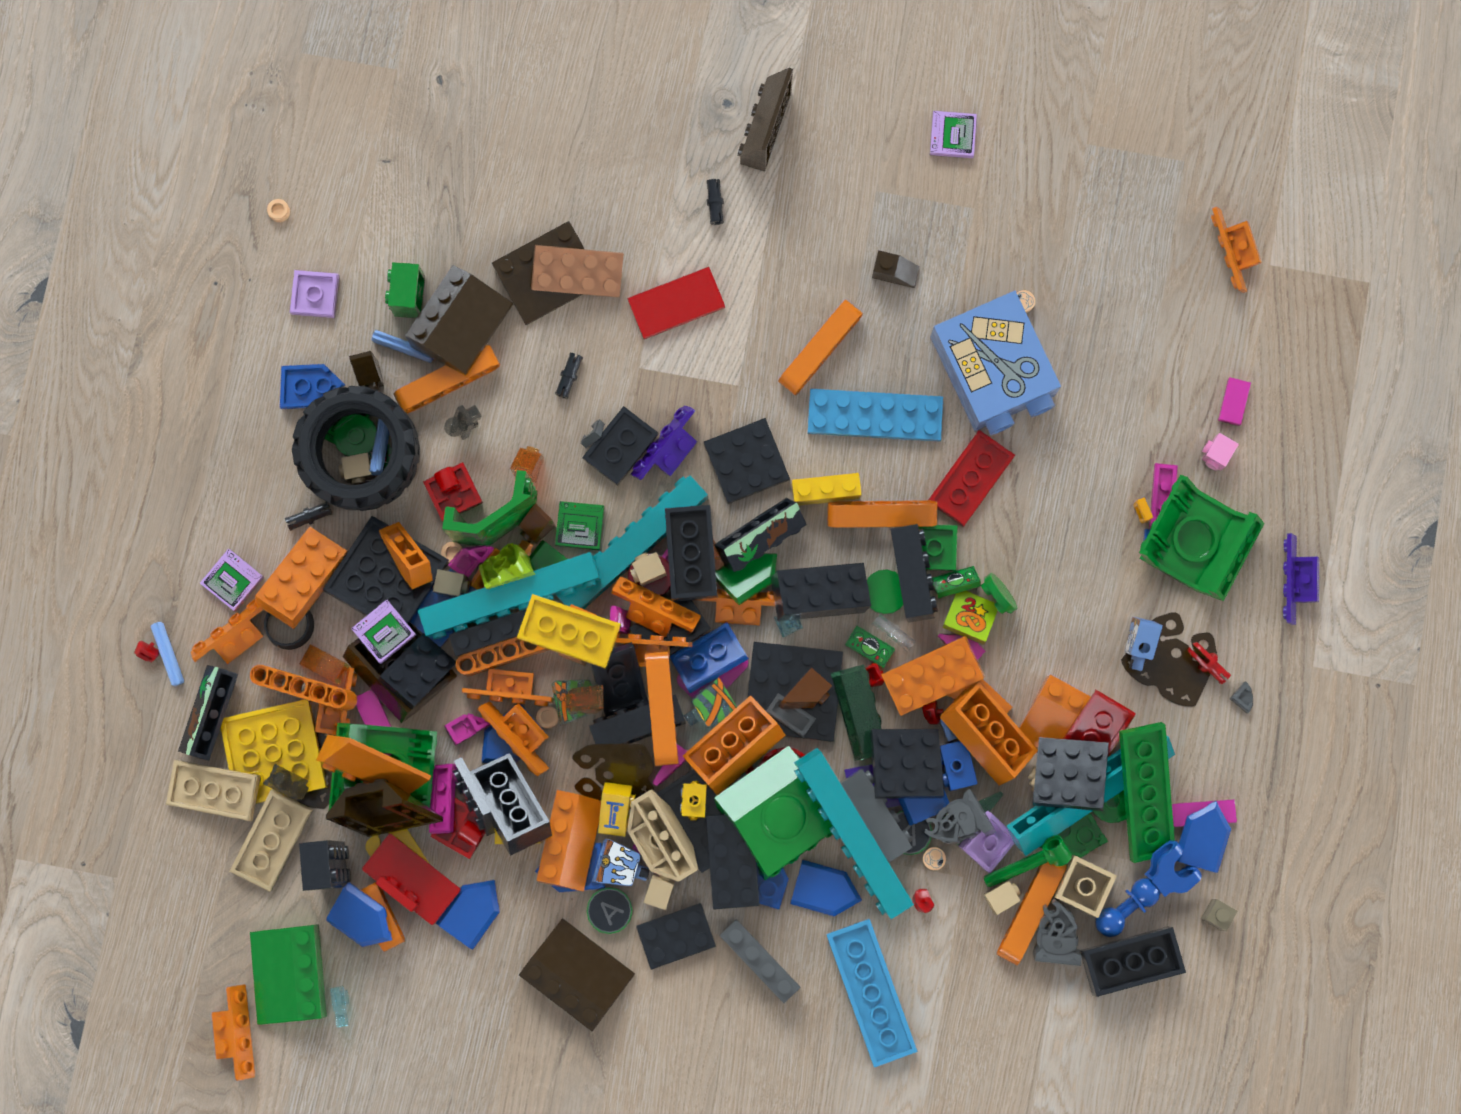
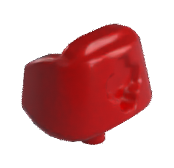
(146, 651)
(875, 675)
(932, 713)
(922, 901)

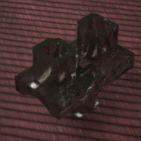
(462, 422)
(287, 782)

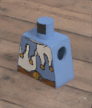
(1141, 632)
(618, 865)

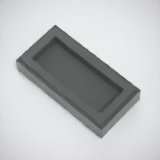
(794, 719)

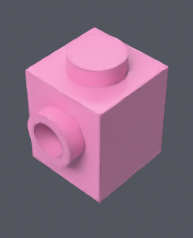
(1219, 452)

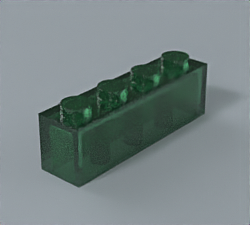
(857, 708)

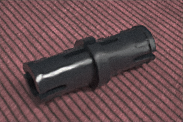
(715, 202)
(568, 375)
(308, 516)

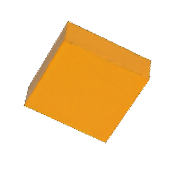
(1143, 510)

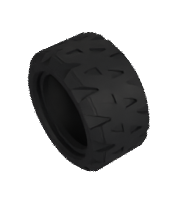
(317, 421)

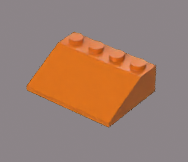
(1053, 711)
(368, 764)

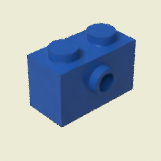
(957, 766)

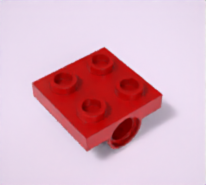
(452, 489)
(465, 832)

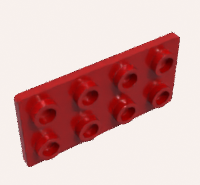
(410, 879)

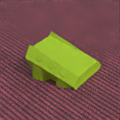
(506, 567)

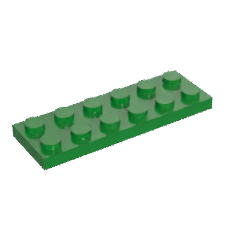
(1146, 789)

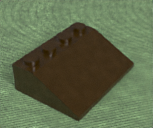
(767, 120)
(516, 275)
(458, 320)
(370, 669)
(577, 974)

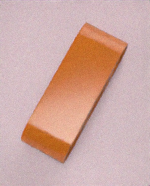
(378, 895)

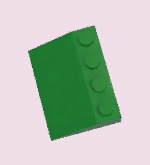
(288, 974)

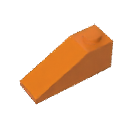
(407, 555)

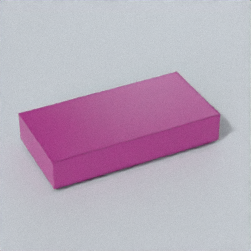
(1234, 401)

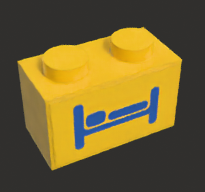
(615, 809)

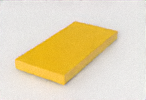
(568, 631)

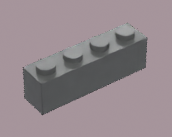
(876, 815)
(760, 961)

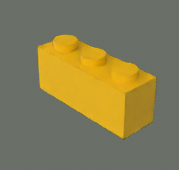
(826, 489)

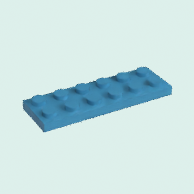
(875, 415)
(871, 993)

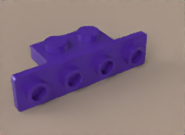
(669, 448)
(1301, 579)

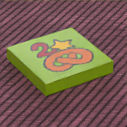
(971, 616)

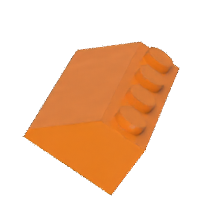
(734, 745)
(573, 837)

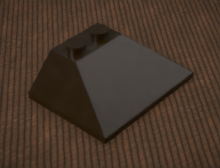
(379, 809)

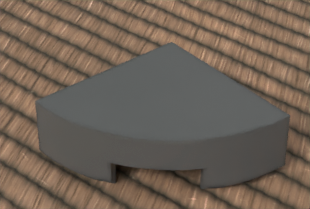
(594, 435)
(1243, 697)

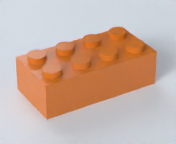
(300, 577)
(933, 675)
(989, 733)

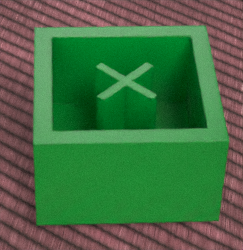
(405, 290)

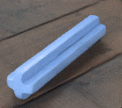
(398, 345)
(379, 449)
(167, 654)

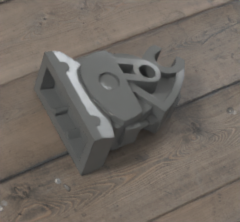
(963, 821)
(1058, 939)

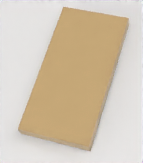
(213, 790)
(271, 840)

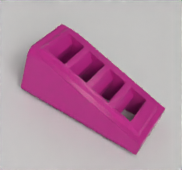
(619, 615)
(667, 770)

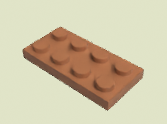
(577, 271)

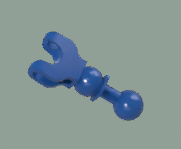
(1146, 891)

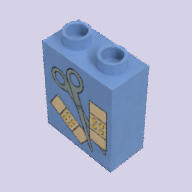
(996, 363)

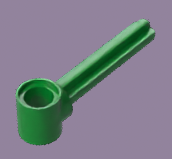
(1053, 851)

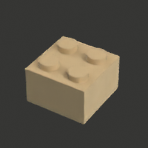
(1084, 886)

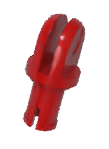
(1209, 663)

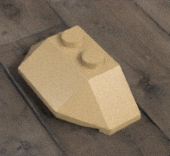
(661, 837)

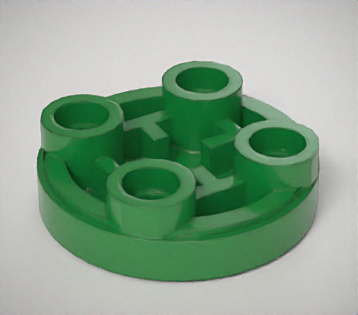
(995, 587)

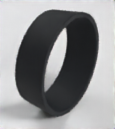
(300, 642)

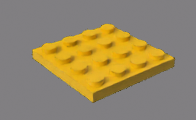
(271, 737)

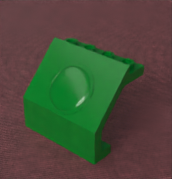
(496, 524)
(1200, 540)
(407, 745)
(774, 813)

